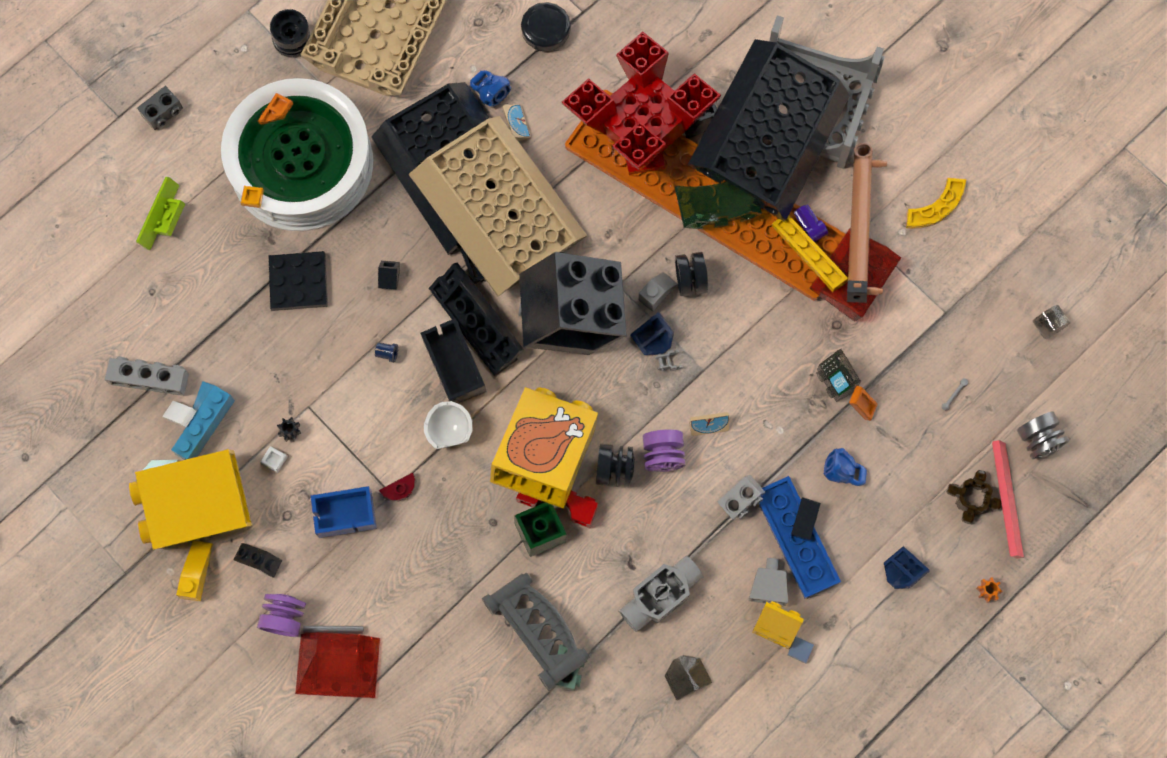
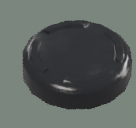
(545, 26)

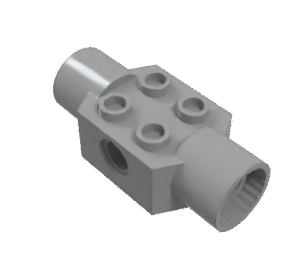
(661, 593)

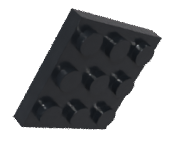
(297, 281)

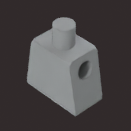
(770, 584)

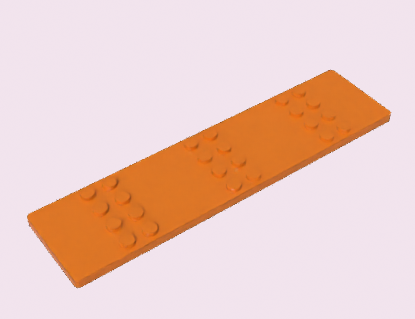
(750, 239)

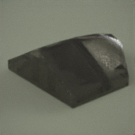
(686, 676)

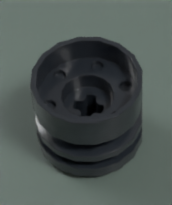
(287, 24)
(614, 465)

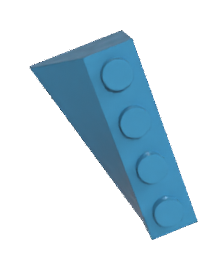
(210, 409)

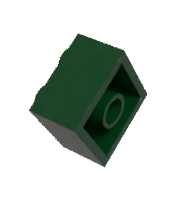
(540, 528)

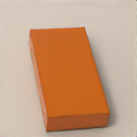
(863, 403)

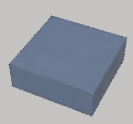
(800, 650)

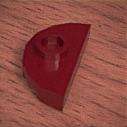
(399, 489)

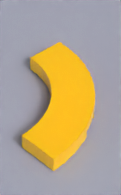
(940, 208)

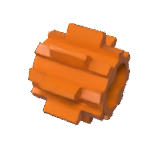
(983, 593)

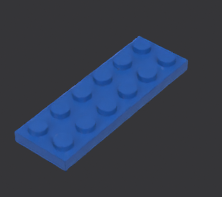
(805, 558)

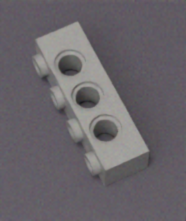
(174, 385)

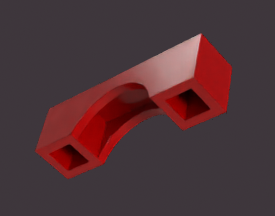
(581, 509)

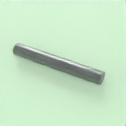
(334, 629)

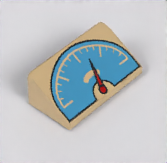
(516, 122)
(709, 424)

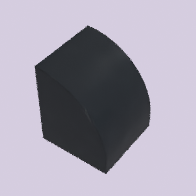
(388, 274)

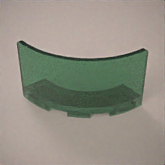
(714, 205)

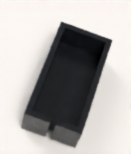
(453, 362)

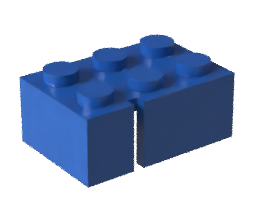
(343, 512)

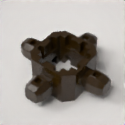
(978, 484)

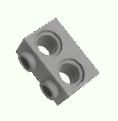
(739, 494)

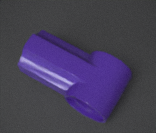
(811, 225)

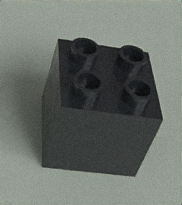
(572, 304)

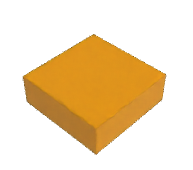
(252, 196)

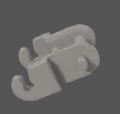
(672, 368)

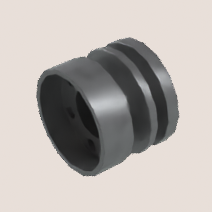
(1043, 436)

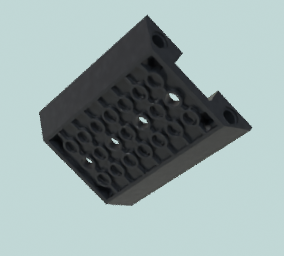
(753, 112)
(409, 140)

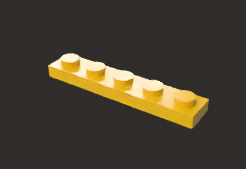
(810, 253)

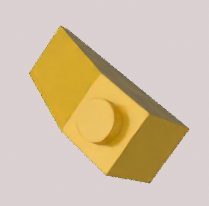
(194, 572)

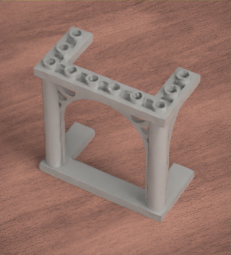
(860, 70)

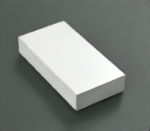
(179, 413)

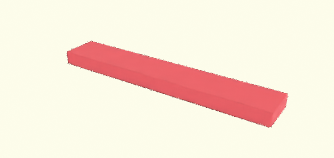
(1007, 499)

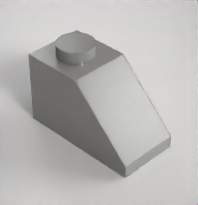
(656, 291)

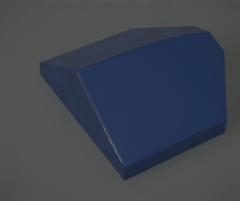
(654, 336)
(904, 569)

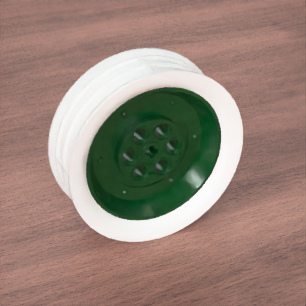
(305, 197)

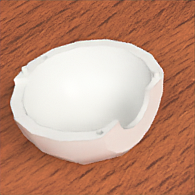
(448, 425)

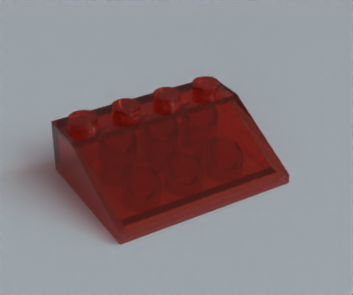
(880, 266)

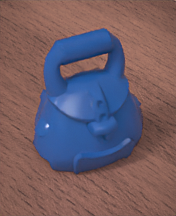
(492, 88)
(841, 468)

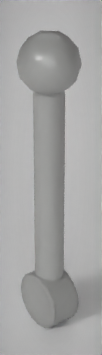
(945, 406)

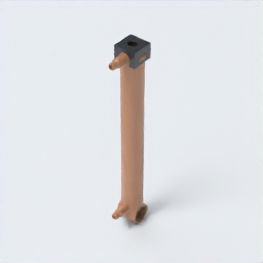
(860, 224)

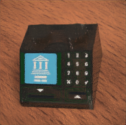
(838, 376)

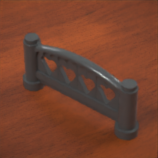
(554, 666)

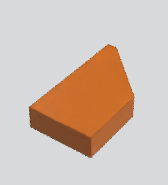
(276, 109)

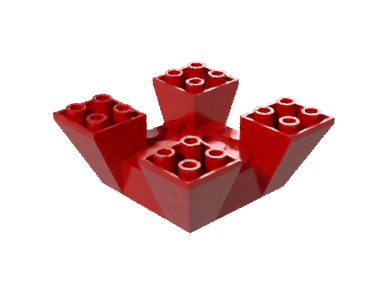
(644, 111)

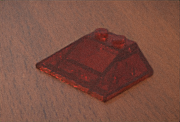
(338, 665)

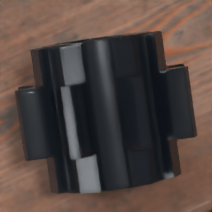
(289, 435)

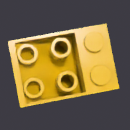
(777, 624)

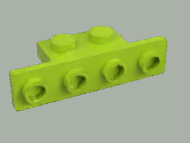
(162, 215)

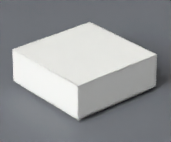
(273, 459)

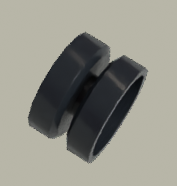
(691, 273)

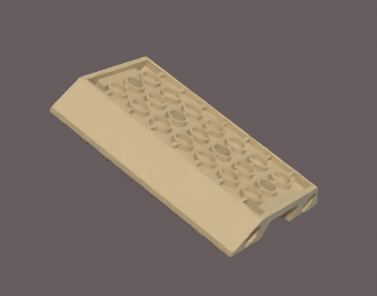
(344, 40)
(480, 214)

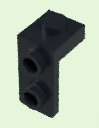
(258, 559)

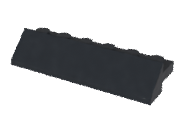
(476, 319)

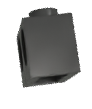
(156, 104)

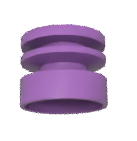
(664, 451)
(281, 615)

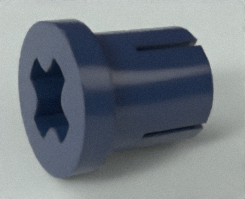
(390, 351)

